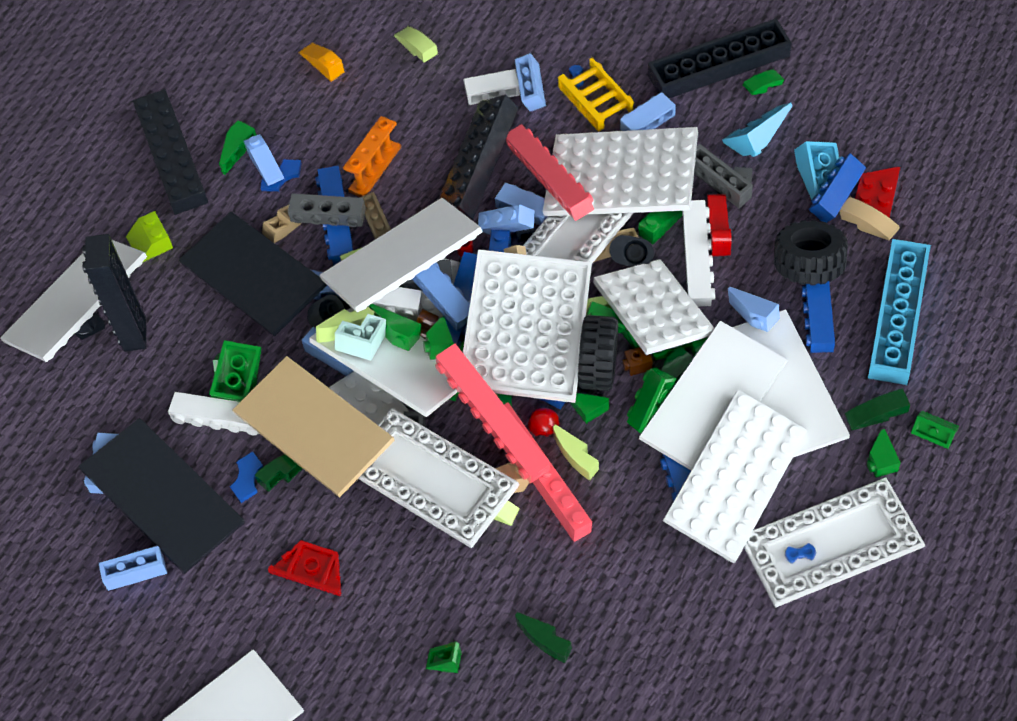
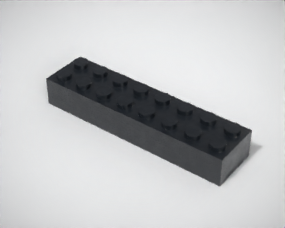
(719, 59)
(170, 152)
(479, 154)
(114, 292)

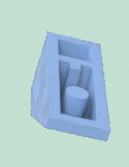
(263, 159)
(754, 309)

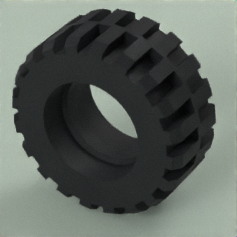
(810, 252)
(598, 352)

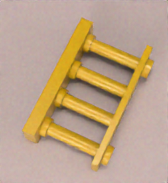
(587, 107)

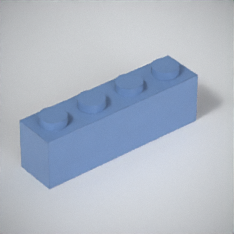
(444, 295)

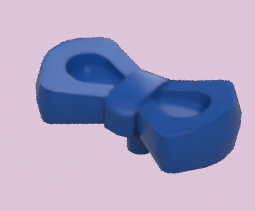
(575, 71)
(793, 554)

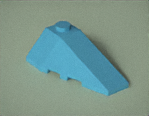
(758, 133)
(815, 162)

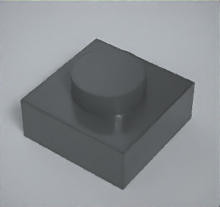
(745, 173)

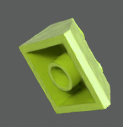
(149, 236)

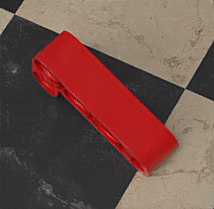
(719, 225)

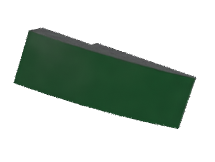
(878, 410)
(275, 471)
(544, 637)

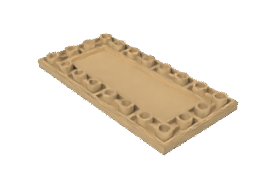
(313, 426)

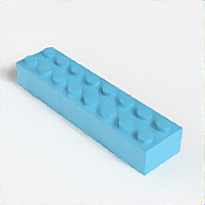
(899, 312)

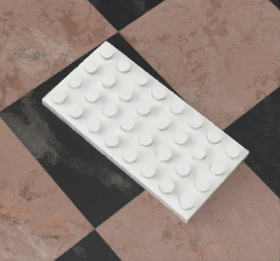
(735, 476)

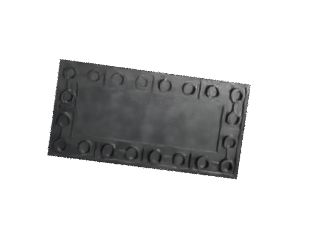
(253, 273)
(162, 495)

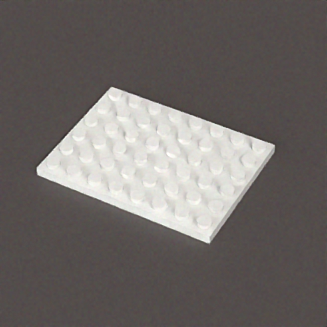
(629, 169)
(527, 323)

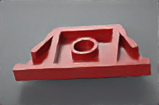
(878, 189)
(310, 566)

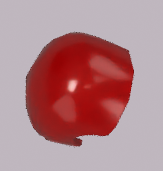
(543, 421)

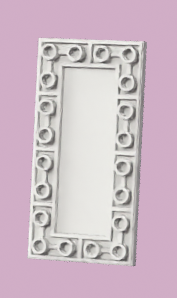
(575, 240)
(400, 254)
(63, 308)
(399, 372)
(798, 388)
(704, 391)
(438, 480)
(848, 536)
(241, 694)

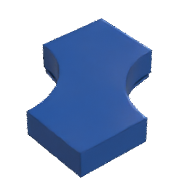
(289, 169)
(245, 484)

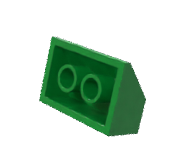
(649, 399)

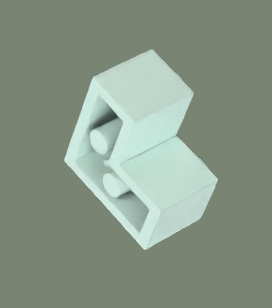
(363, 339)

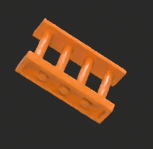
(372, 157)

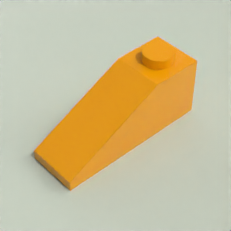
(323, 60)

